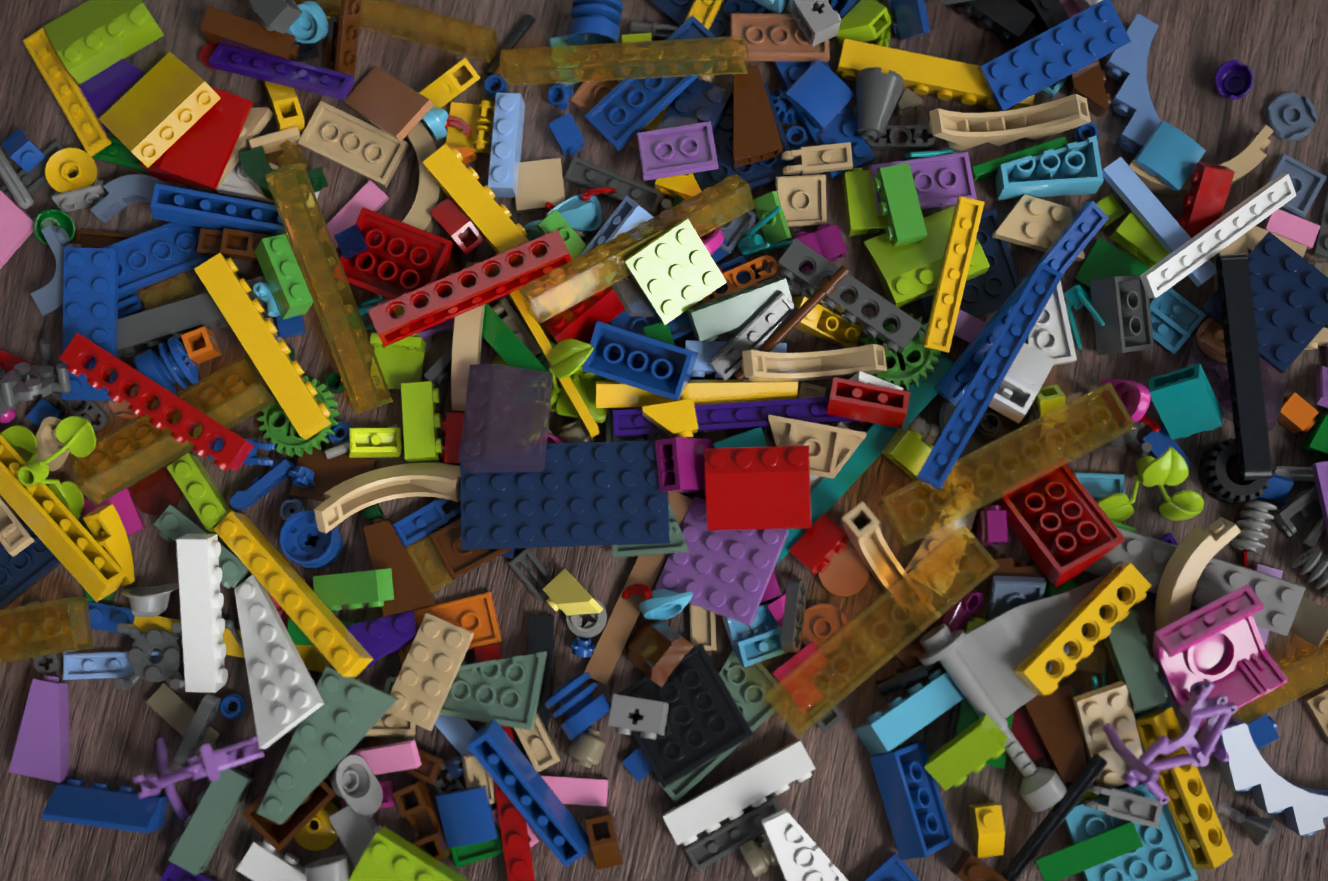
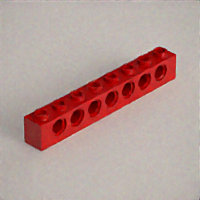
(465, 299)
(83, 351)

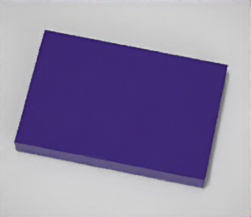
(109, 86)

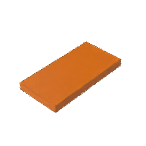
(470, 613)

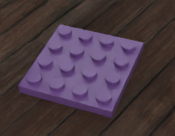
(723, 567)

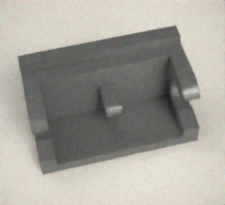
(1298, 511)

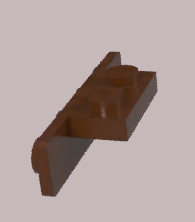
(344, 38)

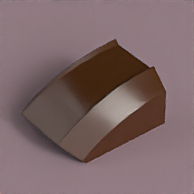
(656, 650)

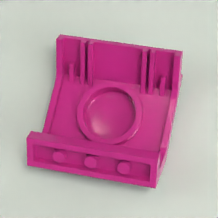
(1221, 646)

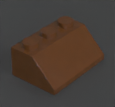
(282, 834)

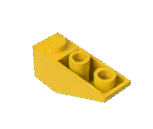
(451, 83)
(285, 106)
(828, 325)

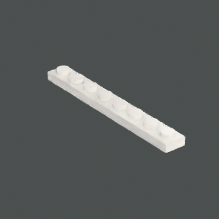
(1217, 236)

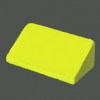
(374, 442)

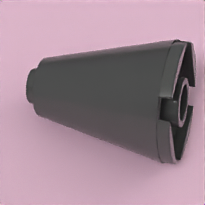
(876, 100)

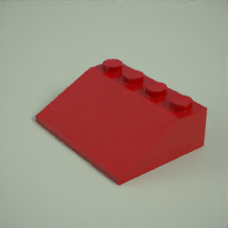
(206, 146)
(397, 257)
(758, 488)
(1060, 525)

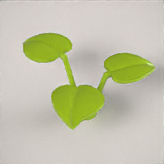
(566, 359)
(76, 436)
(1166, 469)

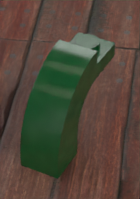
(257, 166)

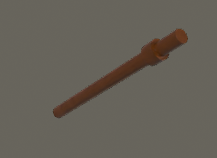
(826, 287)

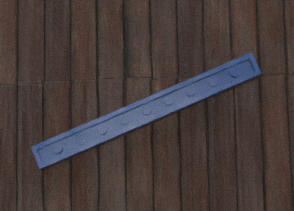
(1059, 257)
(989, 376)

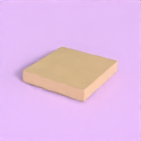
(539, 183)
(803, 199)

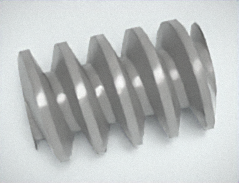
(1252, 525)
(1316, 565)

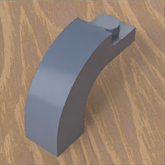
(124, 192)
(50, 297)

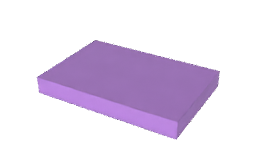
(677, 150)

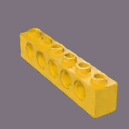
(1033, 670)
(1187, 795)

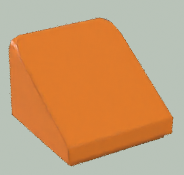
(467, 153)

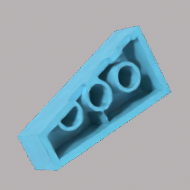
(1054, 173)
(910, 713)

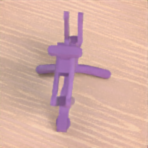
(1198, 749)
(204, 765)

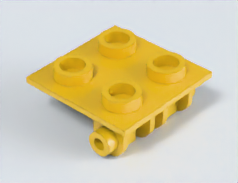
(481, 124)

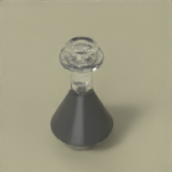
(1257, 828)

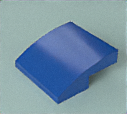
(819, 94)
(466, 816)

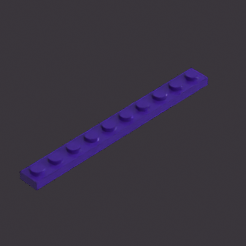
(732, 416)

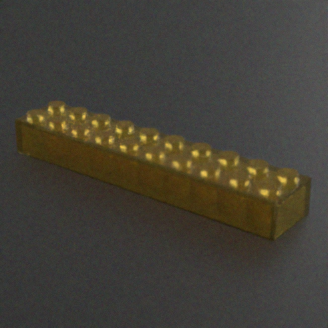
(1008, 464)
(880, 630)

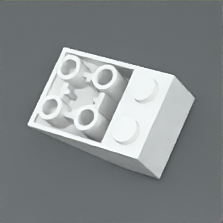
(1022, 383)

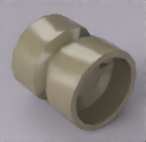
(759, 855)

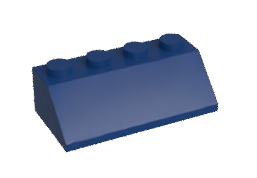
(911, 18)
(640, 361)
(912, 801)
(105, 807)

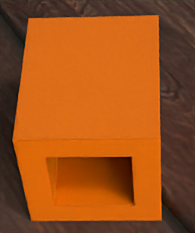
(201, 345)
(1296, 414)

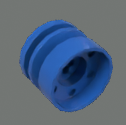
(595, 22)
(170, 367)
(297, 540)
(578, 705)

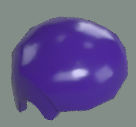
(1233, 80)

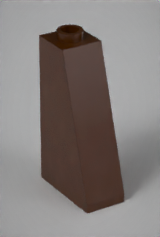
(246, 34)
(754, 127)
(389, 552)
(1058, 731)

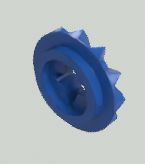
(789, 117)

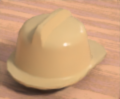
(49, 444)

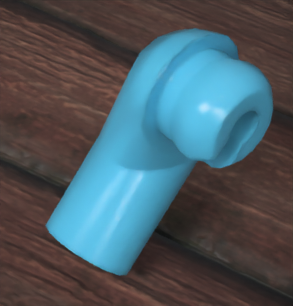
(263, 292)

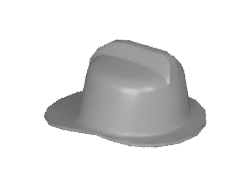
(149, 600)
(357, 785)

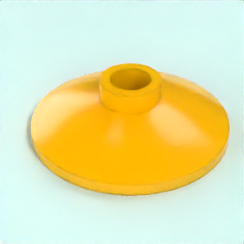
(68, 161)
(324, 835)

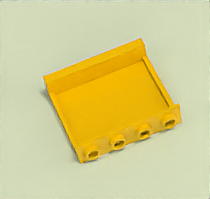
(159, 109)

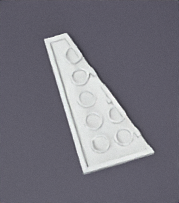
(276, 674)
(796, 852)

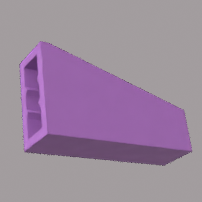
(43, 736)

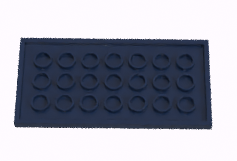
(581, 499)

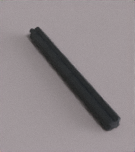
(1055, 818)

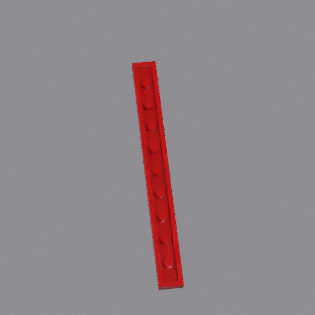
(512, 823)

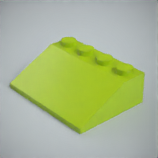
(101, 35)
(914, 268)
(396, 859)

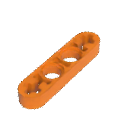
(734, 285)

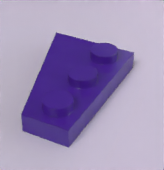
(385, 634)

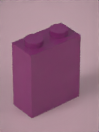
(681, 464)

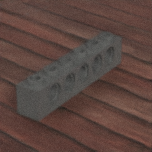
(906, 327)

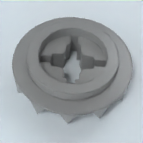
(591, 628)

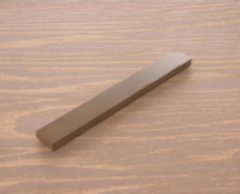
(627, 611)

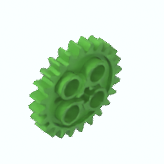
(915, 349)
(294, 443)

